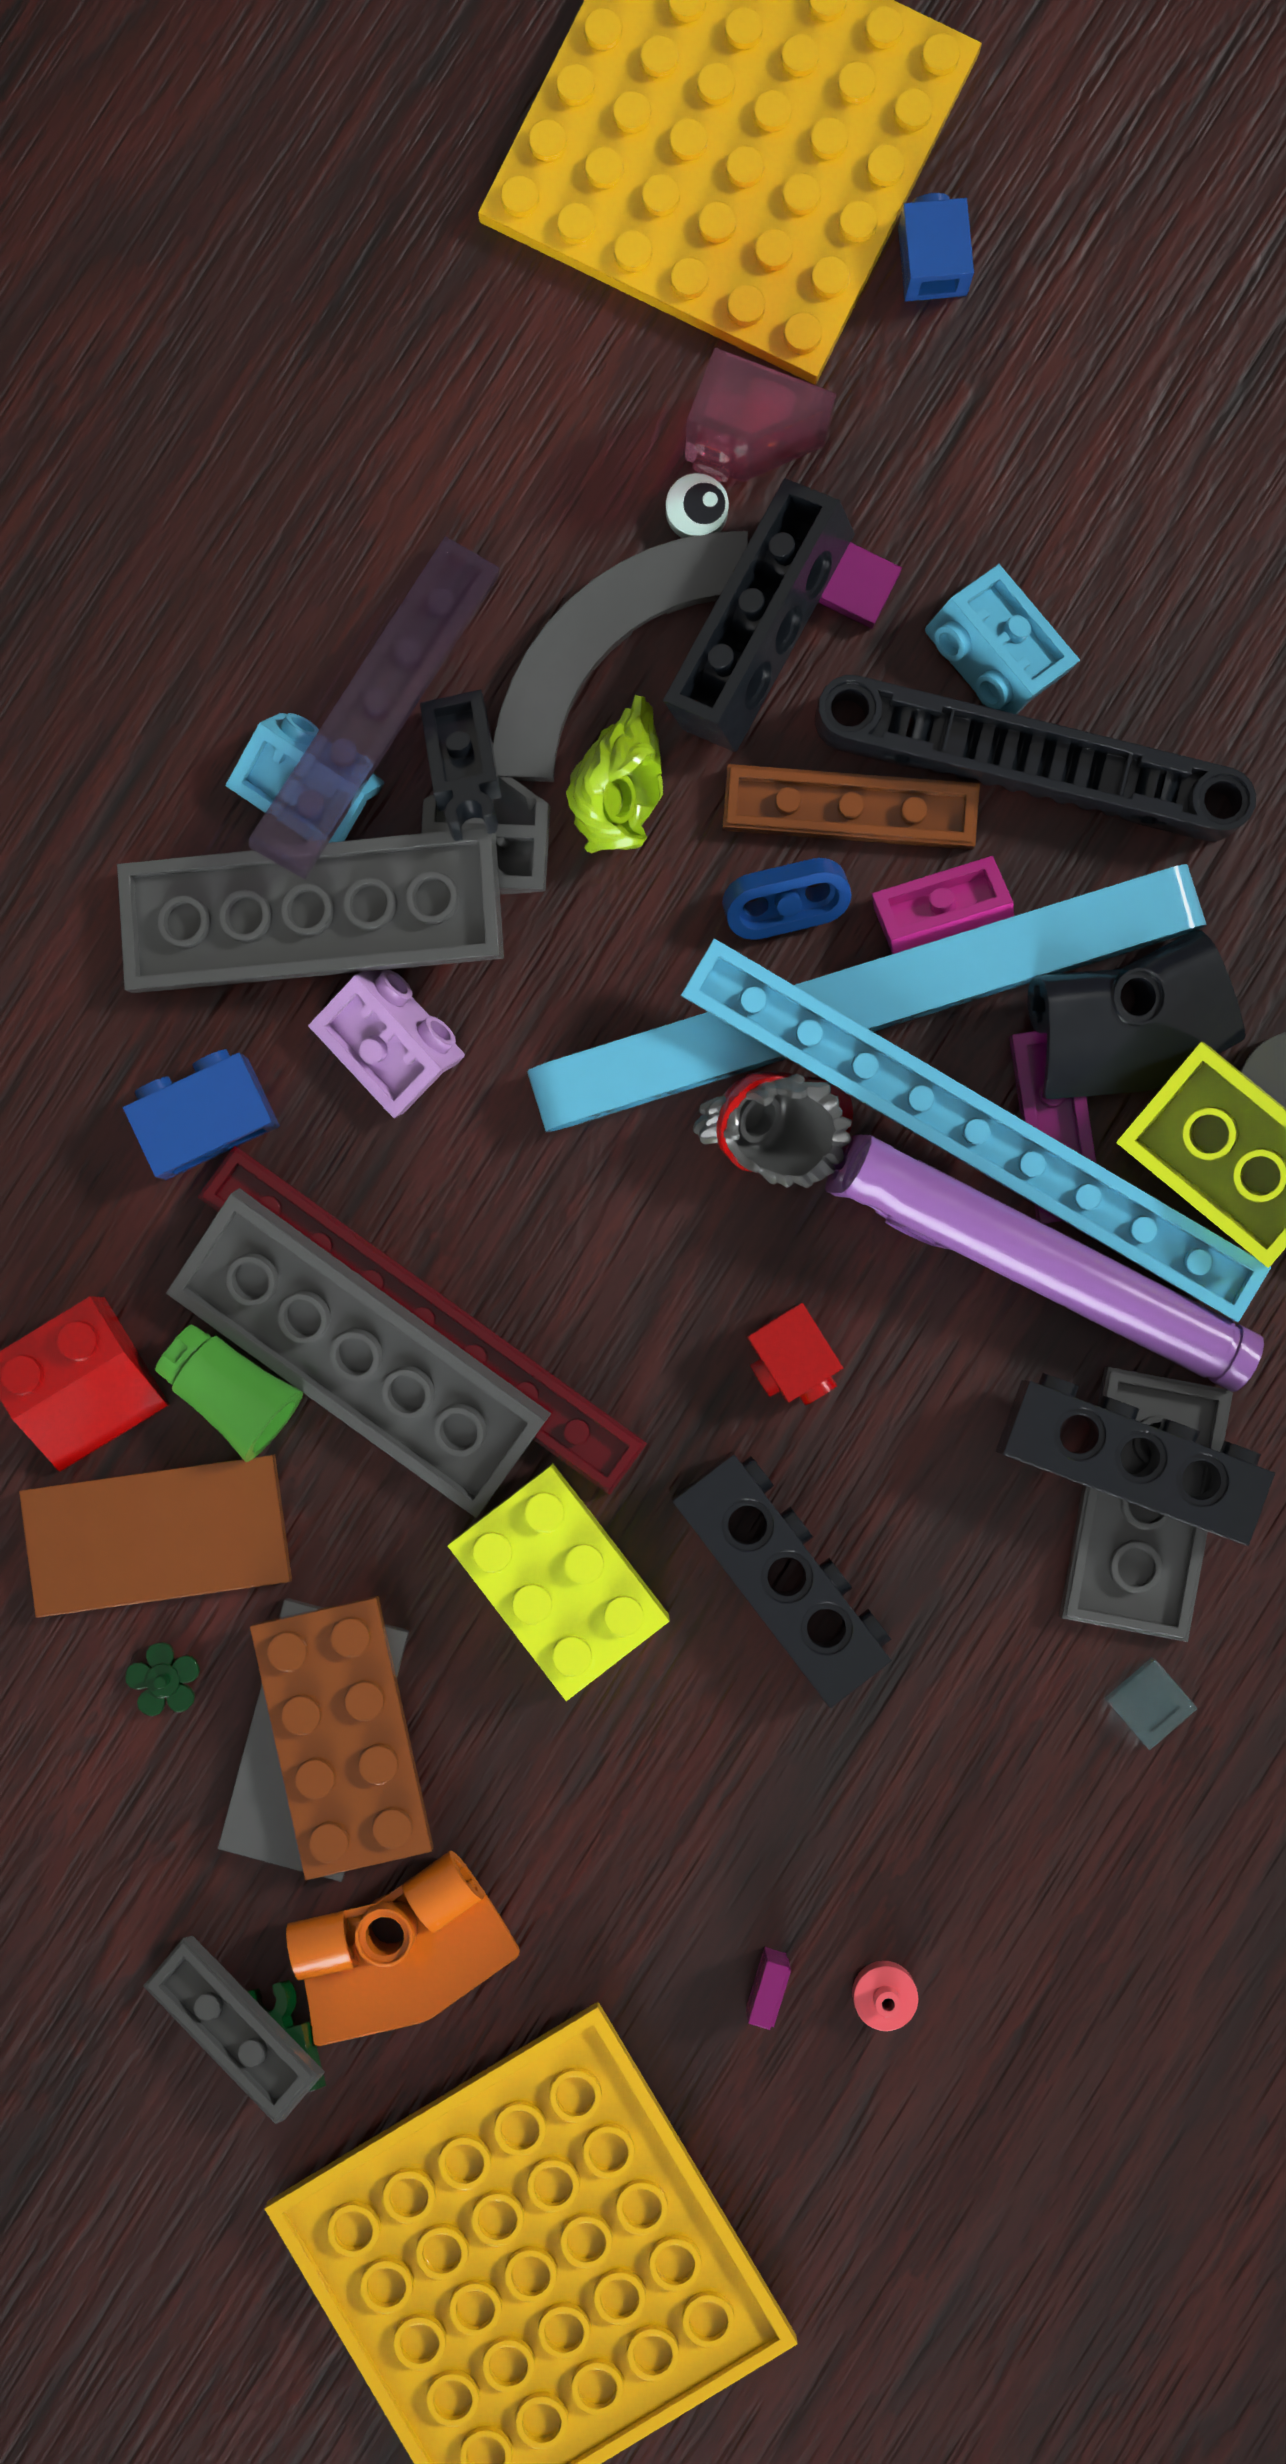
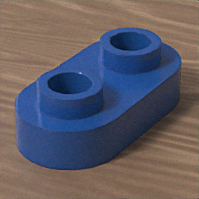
(786, 899)

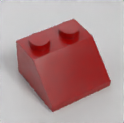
(77, 1383)

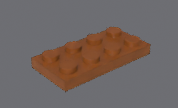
(341, 1738)

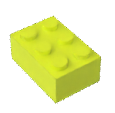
(1219, 1149)
(559, 1582)

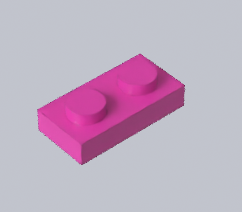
(943, 904)

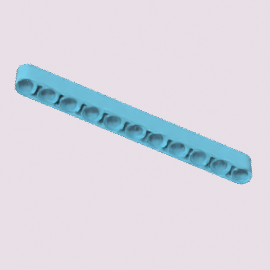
(877, 994)

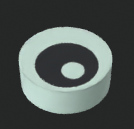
(696, 505)

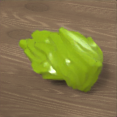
(618, 782)

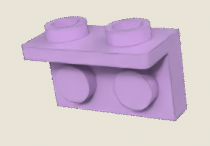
(386, 1038)

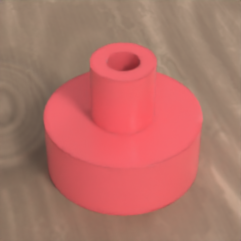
(884, 1981)

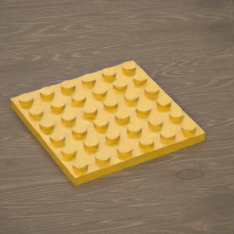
(733, 157)
(533, 2262)

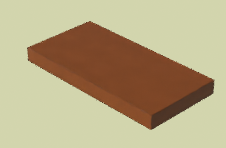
(155, 1536)

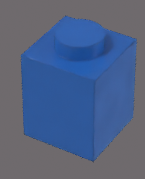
(935, 247)

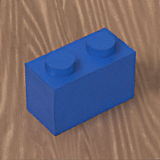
(200, 1114)

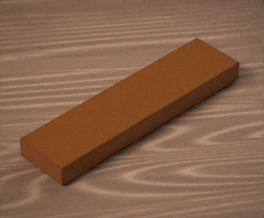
(851, 807)

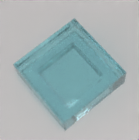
(1150, 1703)

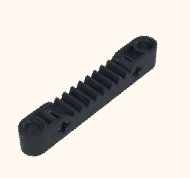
(1035, 757)

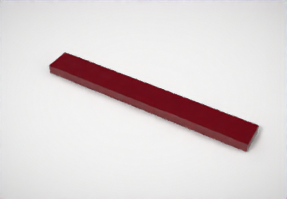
(575, 1429)

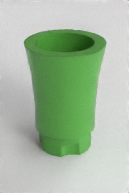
(228, 1390)

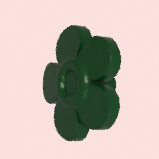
(163, 1680)

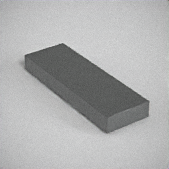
(234, 2029)

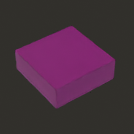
(860, 585)
(768, 1989)

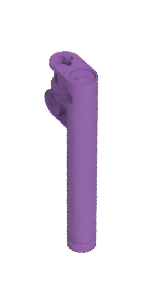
(962, 1219)

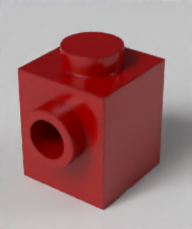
(794, 1357)

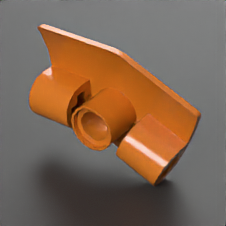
(373, 1986)

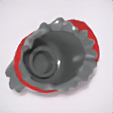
(779, 1126)

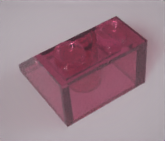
(753, 419)

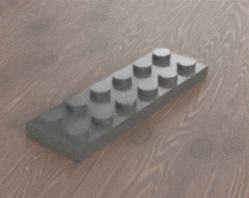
(356, 911)
(357, 1352)

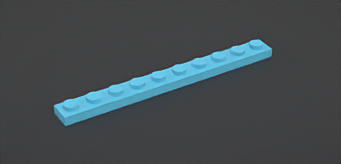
(975, 1130)

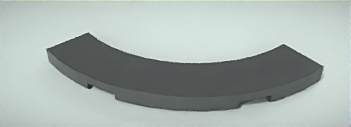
(592, 626)

